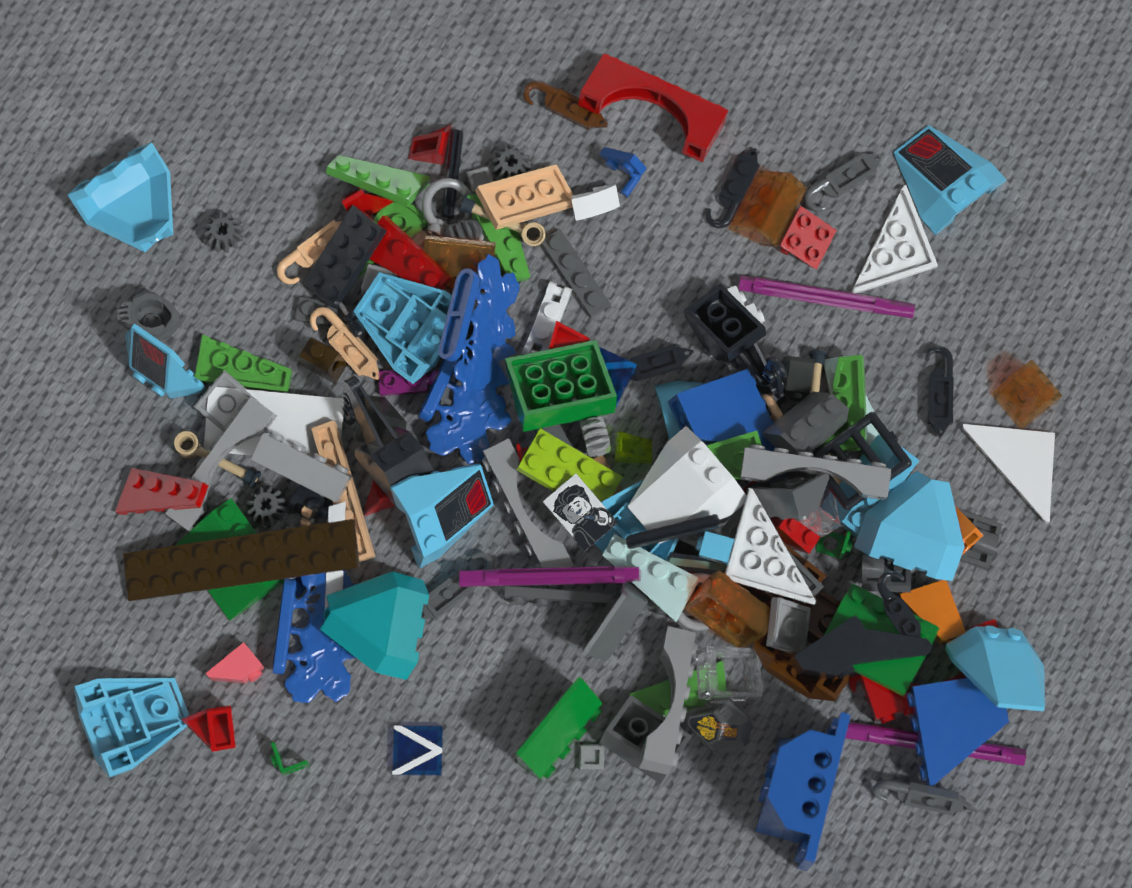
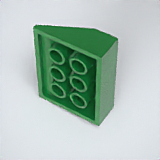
(560, 385)
(224, 523)
(869, 608)
(559, 730)

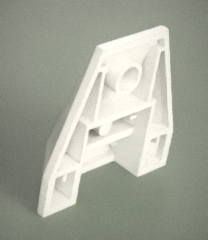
(685, 485)

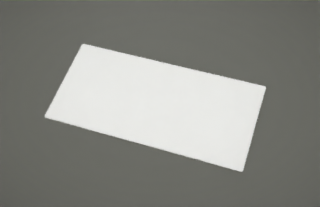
(294, 419)

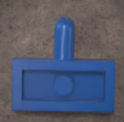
(625, 162)

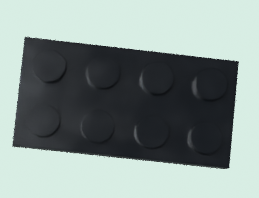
(345, 256)

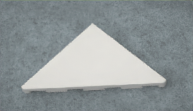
(899, 249)
(1023, 460)
(761, 556)

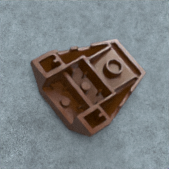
(778, 663)

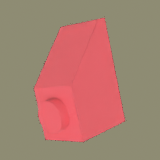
(237, 667)

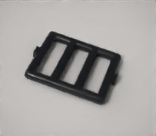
(853, 431)

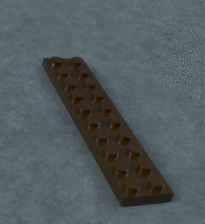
(241, 560)

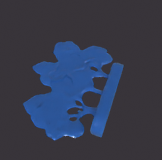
(489, 319)
(471, 411)
(322, 653)

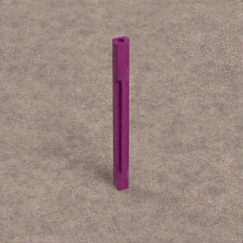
(826, 296)
(549, 576)
(907, 739)

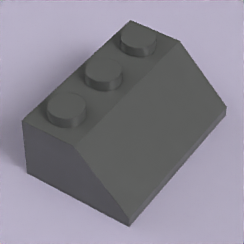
(808, 423)
(791, 494)
(615, 622)
(629, 731)

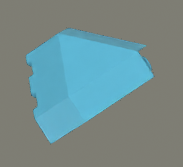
(129, 199)
(915, 528)

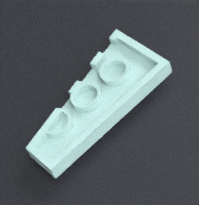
(660, 580)

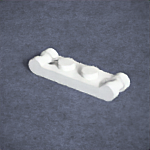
(546, 318)

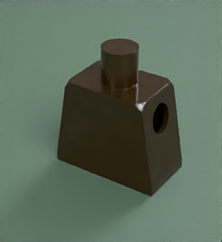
(320, 360)

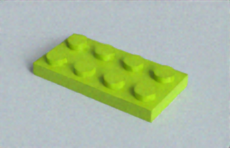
(555, 462)

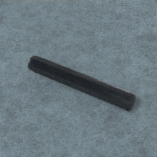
(452, 171)
(673, 531)

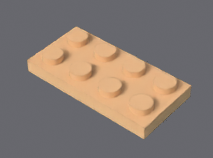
(525, 196)

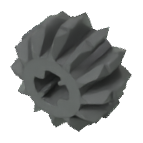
(502, 161)
(465, 230)
(219, 240)
(268, 515)

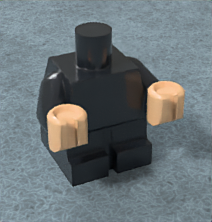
(308, 504)

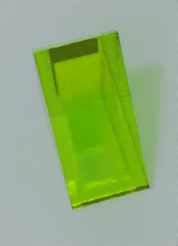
(632, 448)

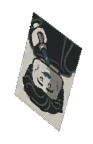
(580, 512)

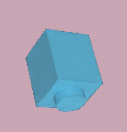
(715, 547)

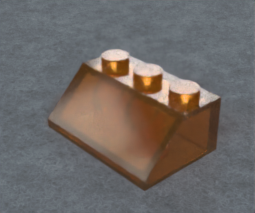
(768, 207)
(457, 254)
(729, 610)

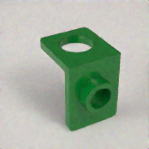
(843, 545)
(277, 762)

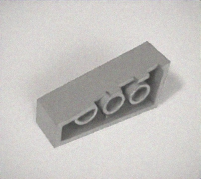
(301, 466)

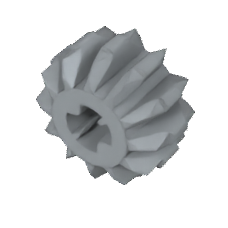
(595, 436)

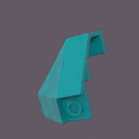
(379, 622)

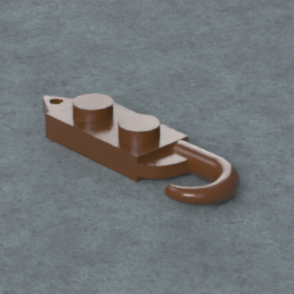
(565, 105)

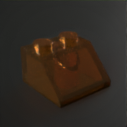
(1027, 394)

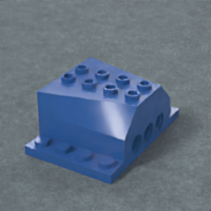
(800, 788)

